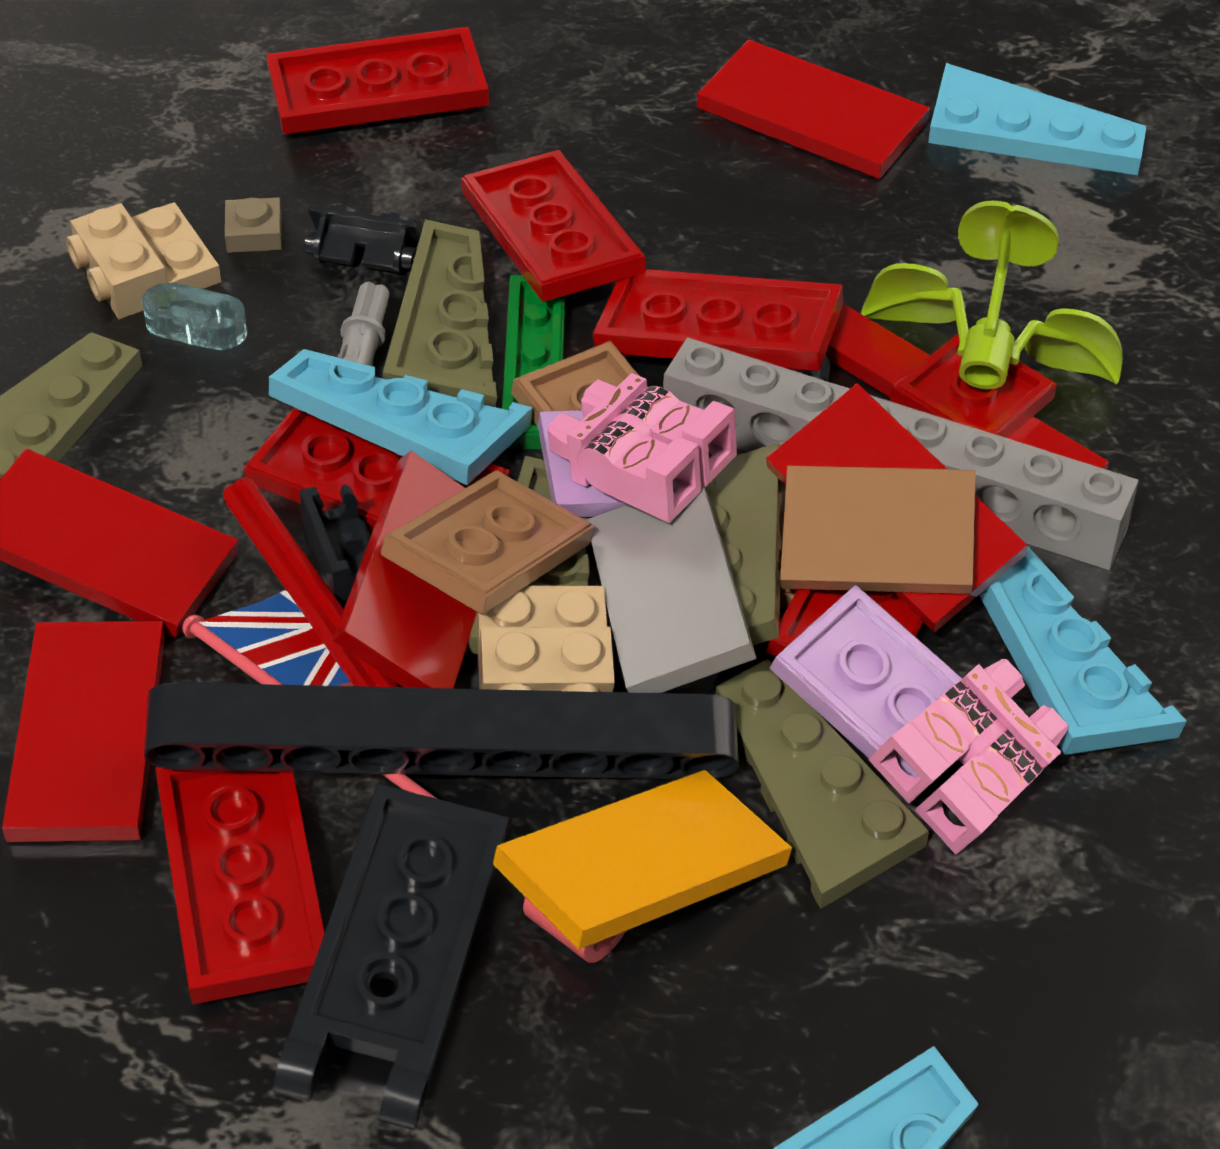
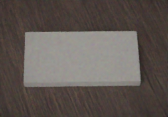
(669, 596)

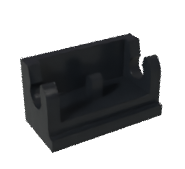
(334, 539)

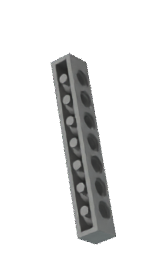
(1034, 492)

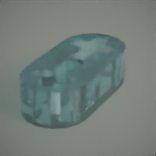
(194, 316)

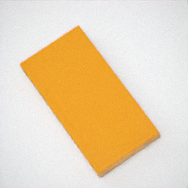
(641, 858)

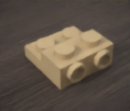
(138, 252)
(547, 641)

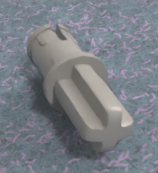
(364, 329)

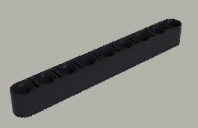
(439, 731)

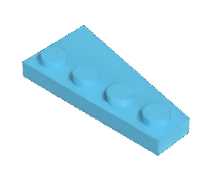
(1024, 123)
(400, 413)
(1071, 664)
(908, 1109)

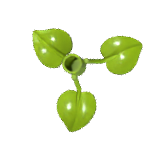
(1008, 234)

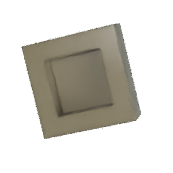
(253, 225)

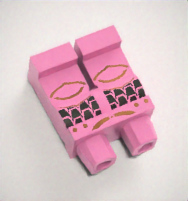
(643, 444)
(988, 735)

